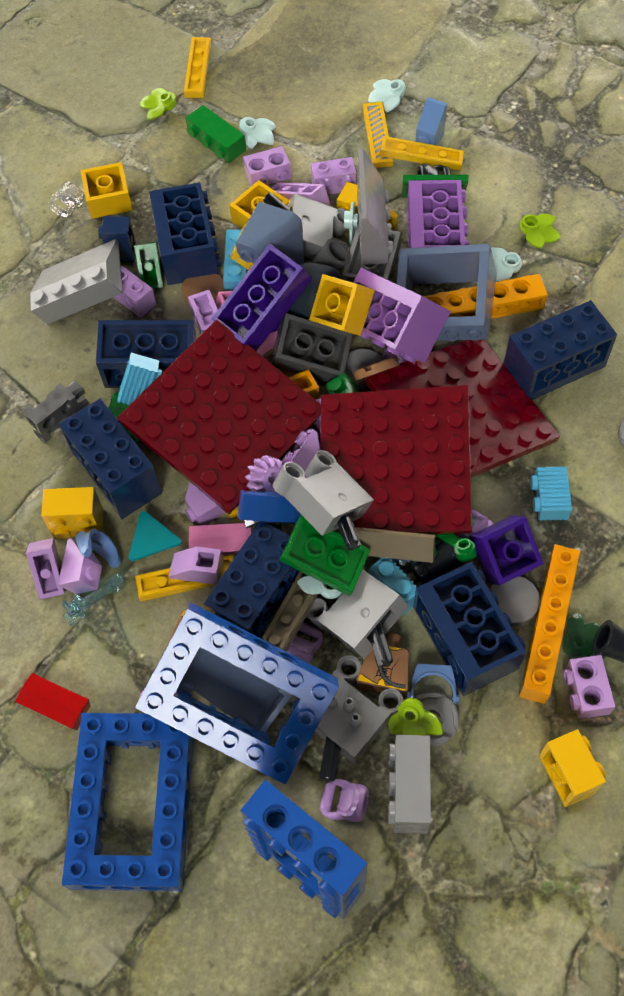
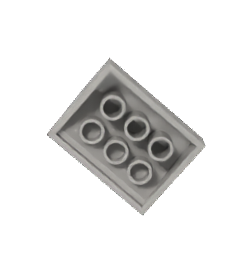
(372, 213)
(77, 283)

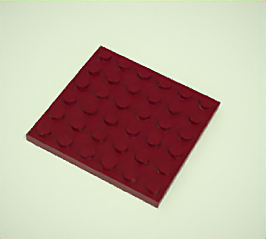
(219, 413)
(501, 416)
(406, 454)

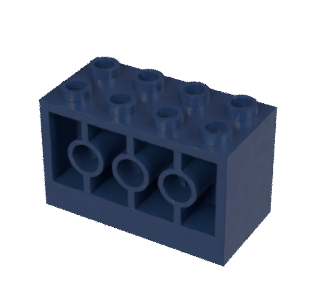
(185, 232)
(150, 338)
(560, 350)
(111, 458)
(254, 582)
(469, 628)

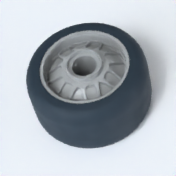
(303, 305)

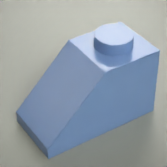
(432, 122)

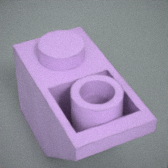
(305, 449)
(197, 565)

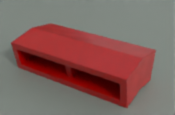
(53, 701)

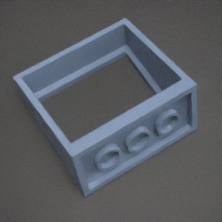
(454, 265)

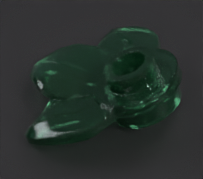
(582, 635)

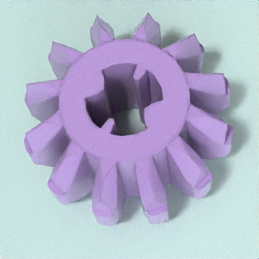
(263, 474)

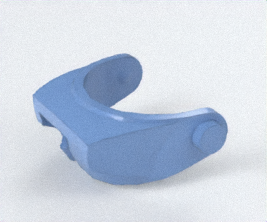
(100, 543)
(431, 669)

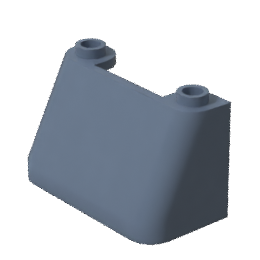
(273, 226)
(234, 690)

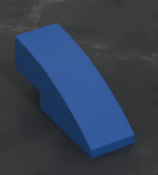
(266, 507)

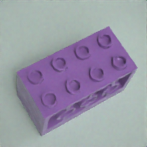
(436, 214)
(401, 318)

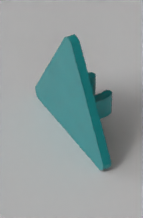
(151, 538)

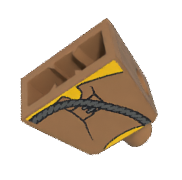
(377, 678)

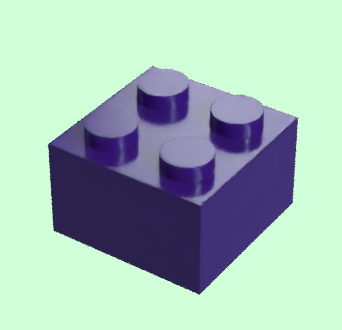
(506, 549)

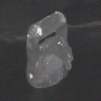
(68, 194)

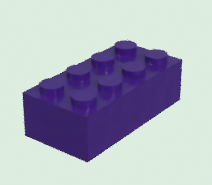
(262, 297)

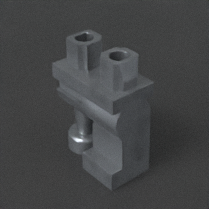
(55, 409)

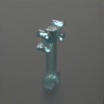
(77, 606)

